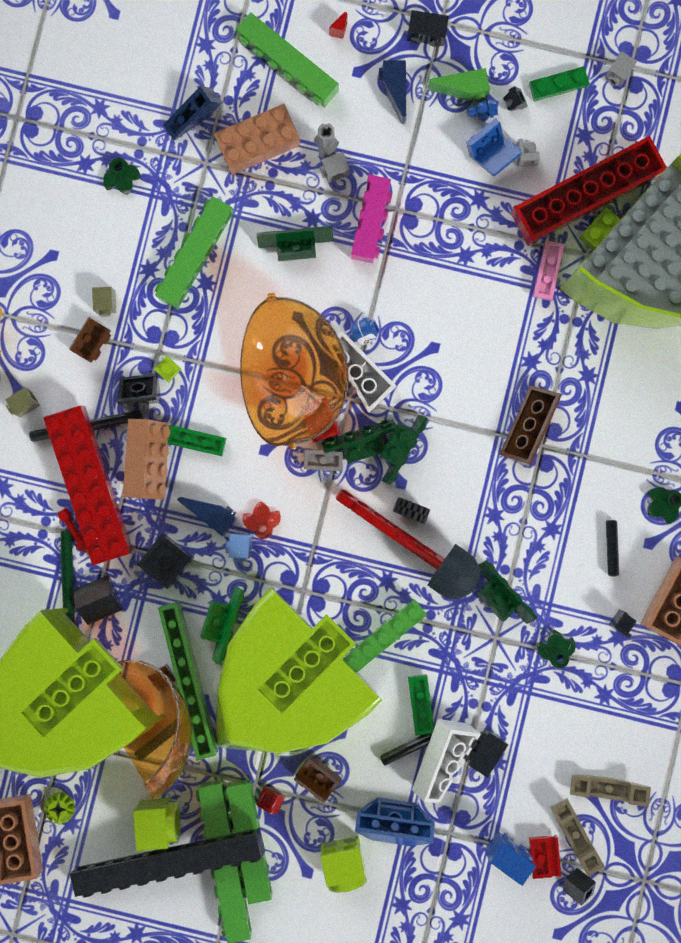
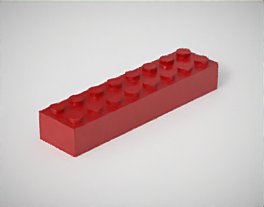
(588, 190)
(88, 484)

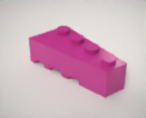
(371, 219)

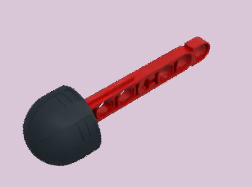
(455, 574)

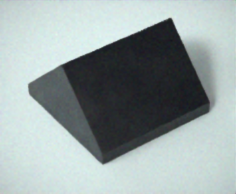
(139, 390)
(97, 600)

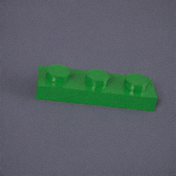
(559, 83)
(196, 440)
(421, 704)

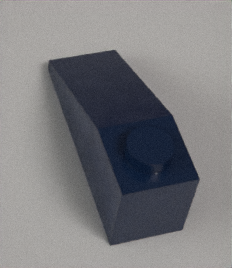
(394, 84)
(192, 112)
(213, 515)

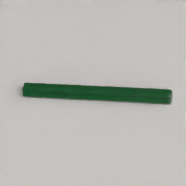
(67, 573)

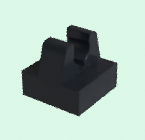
(516, 95)

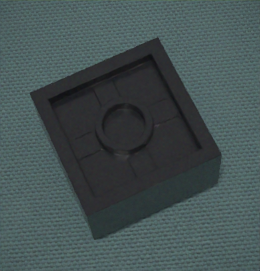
(165, 561)

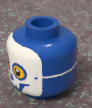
(364, 331)

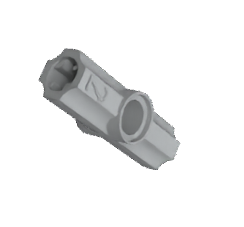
(326, 140)

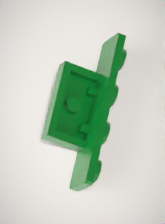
(220, 623)

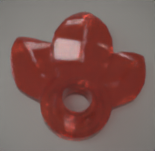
(261, 517)

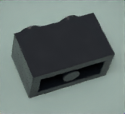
(427, 28)
(486, 752)

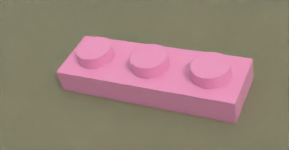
(548, 270)

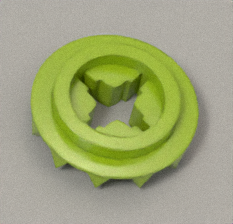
(65, 802)

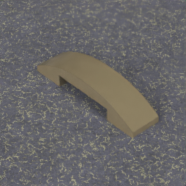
(610, 789)
(577, 837)

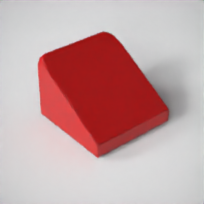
(338, 28)
(270, 801)

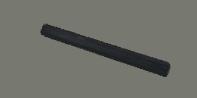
(97, 423)

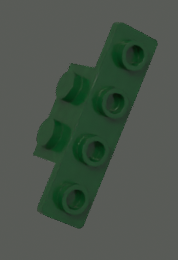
(295, 243)
(360, 443)
(399, 446)
(501, 597)

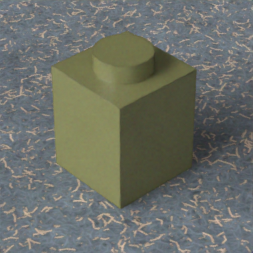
(104, 300)
(22, 402)

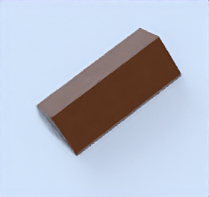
(530, 425)

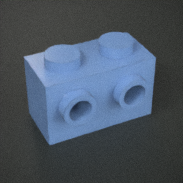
(239, 546)

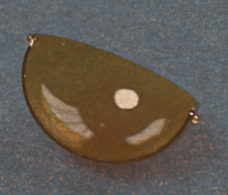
(291, 372)
(166, 747)

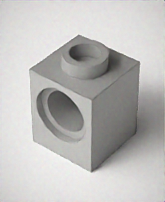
(620, 69)
(335, 167)

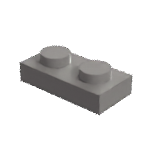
(323, 461)

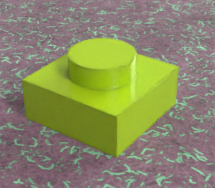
(167, 369)

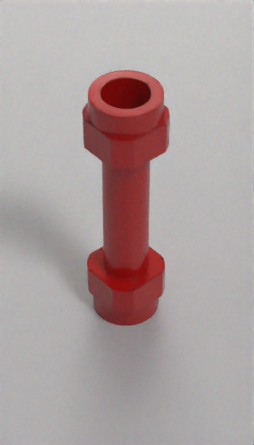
(65, 516)

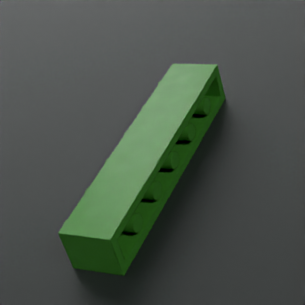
(287, 60)
(194, 252)
(245, 817)

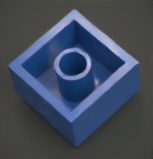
(510, 857)

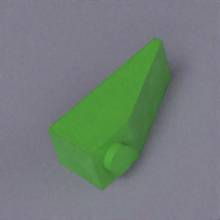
(465, 85)

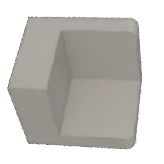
(528, 155)

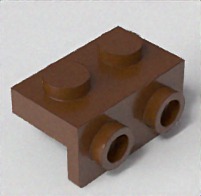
(90, 339)
(317, 778)

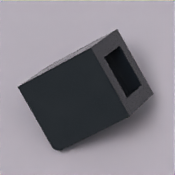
(622, 623)
(579, 886)

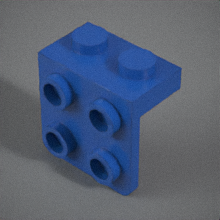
(492, 148)

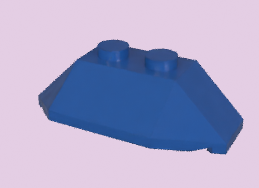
(395, 823)

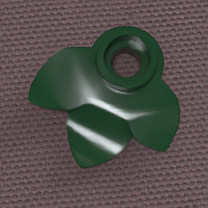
(121, 179)
(662, 506)
(556, 646)

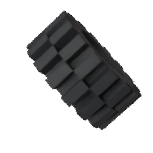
(411, 510)

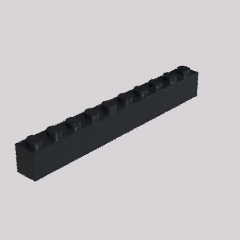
(169, 862)

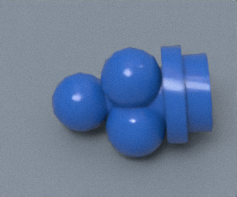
(483, 110)

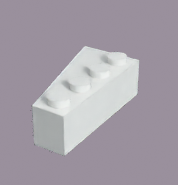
(366, 377)
(443, 758)

